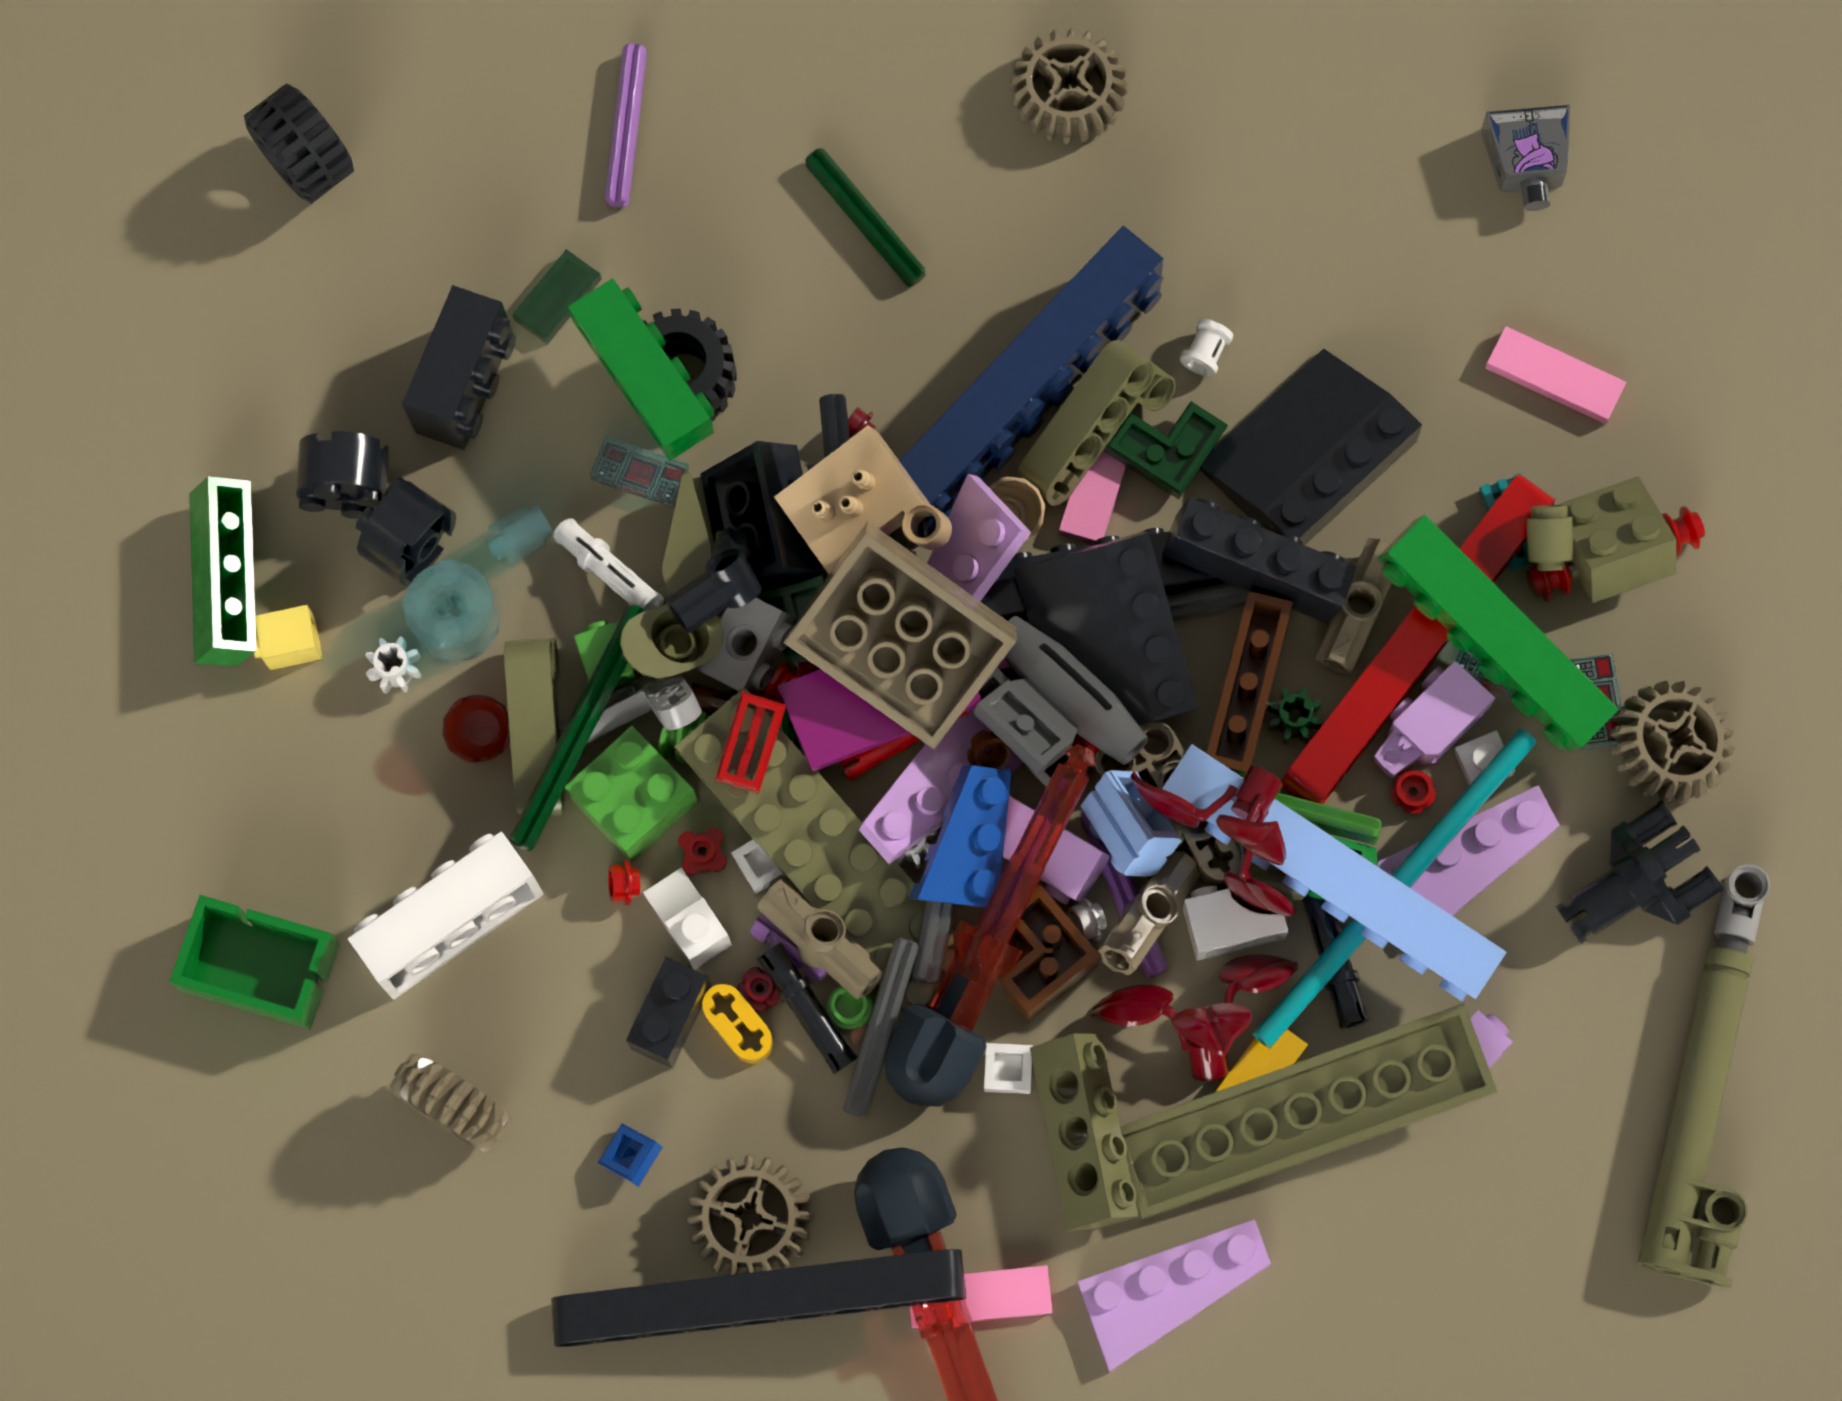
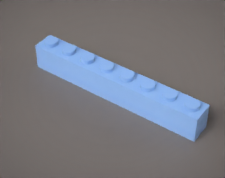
(1352, 885)

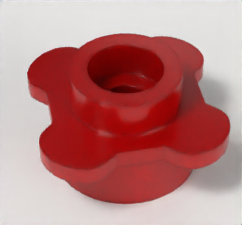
(713, 858)

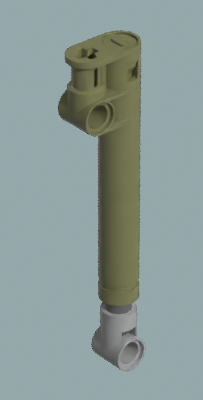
(1680, 1226)

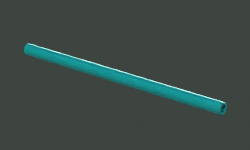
(1408, 873)

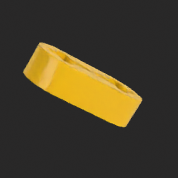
(729, 1031)

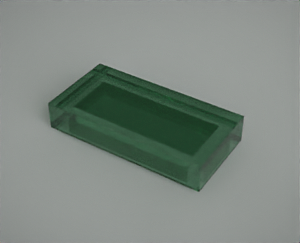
(547, 305)

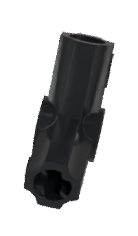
(724, 584)

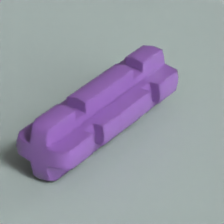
(767, 931)

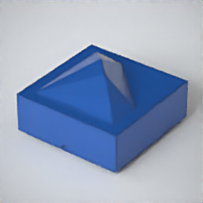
(630, 1154)

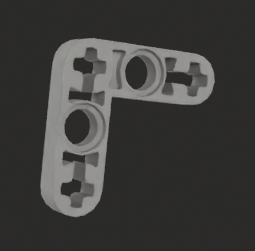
(667, 697)

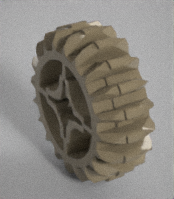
(1084, 58)
(1704, 752)
(450, 1102)
(756, 1196)

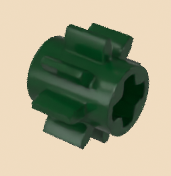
(1306, 719)

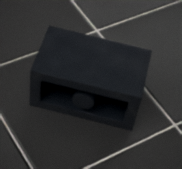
(668, 1012)

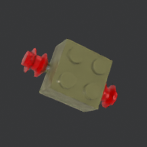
(1619, 543)

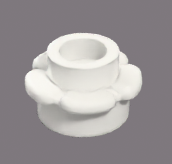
(1088, 919)

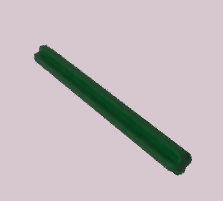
(573, 739)

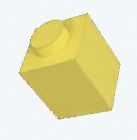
(287, 637)

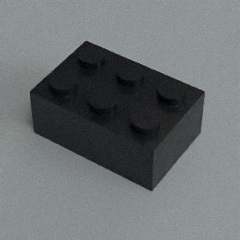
(459, 368)

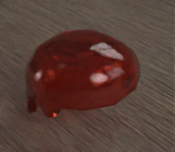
(476, 728)

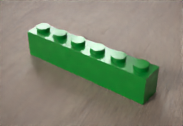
(1496, 634)

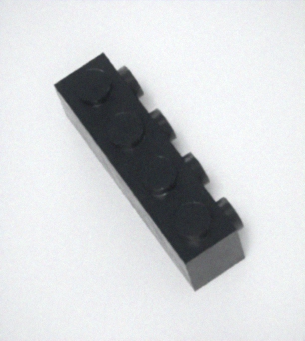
(1259, 559)

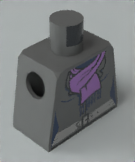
(1528, 150)

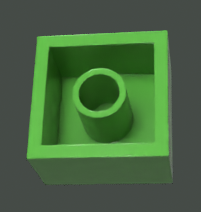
(631, 794)

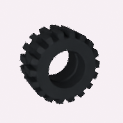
(299, 143)
(704, 341)

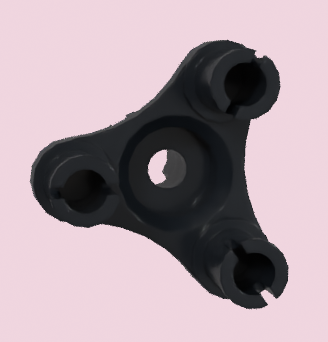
(1639, 877)

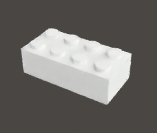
(445, 914)

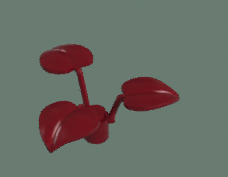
(1259, 838)
(1204, 1030)

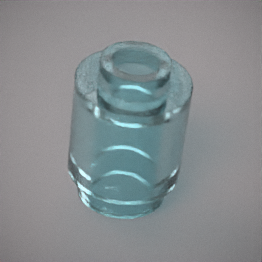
(518, 534)

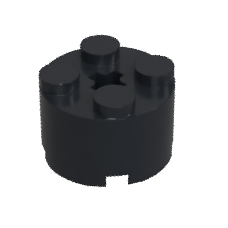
(341, 473)
(404, 530)

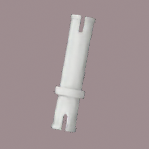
(595, 557)

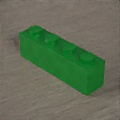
(642, 369)
(222, 571)

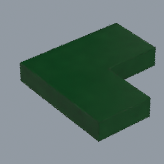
(1168, 459)

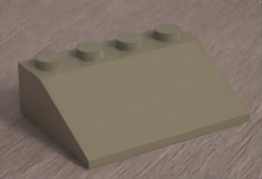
(901, 635)

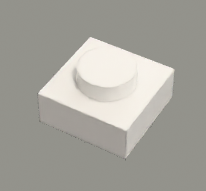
(1477, 754)
(756, 866)
(1008, 1068)

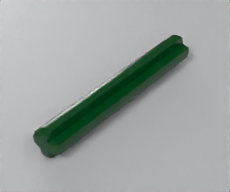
(865, 217)

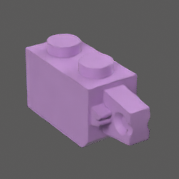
(1434, 721)

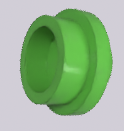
(847, 1011)

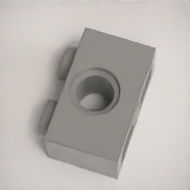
(755, 670)

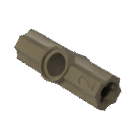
(1349, 629)
(1137, 927)
(839, 957)

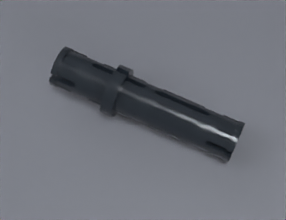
(1343, 984)
(807, 1008)

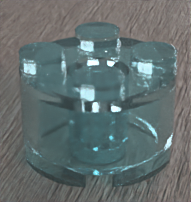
(454, 587)

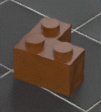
(1055, 957)

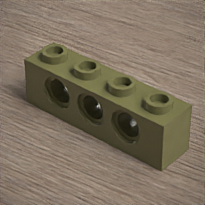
(1091, 1164)

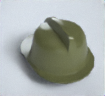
(662, 648)

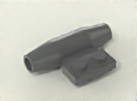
(1055, 703)

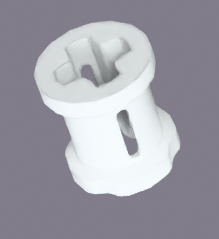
(1206, 347)

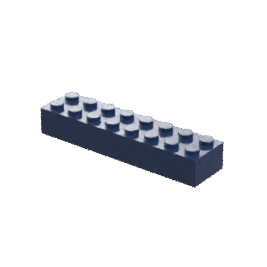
(1035, 371)

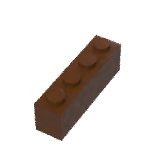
(1249, 681)

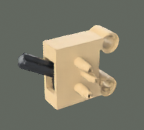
(856, 485)

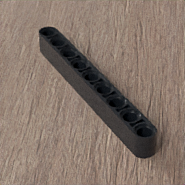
(759, 1298)

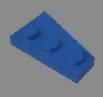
(970, 846)

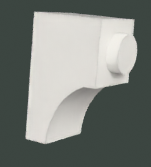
(688, 918)
(1223, 926)

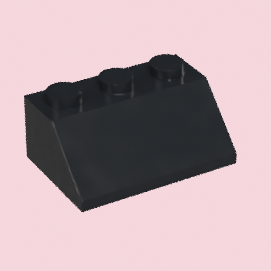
(742, 497)

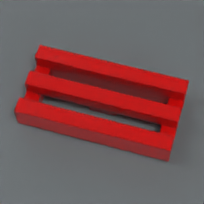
(739, 779)

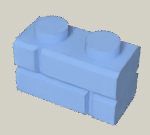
(1129, 826)

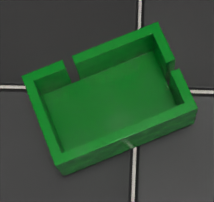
(257, 967)

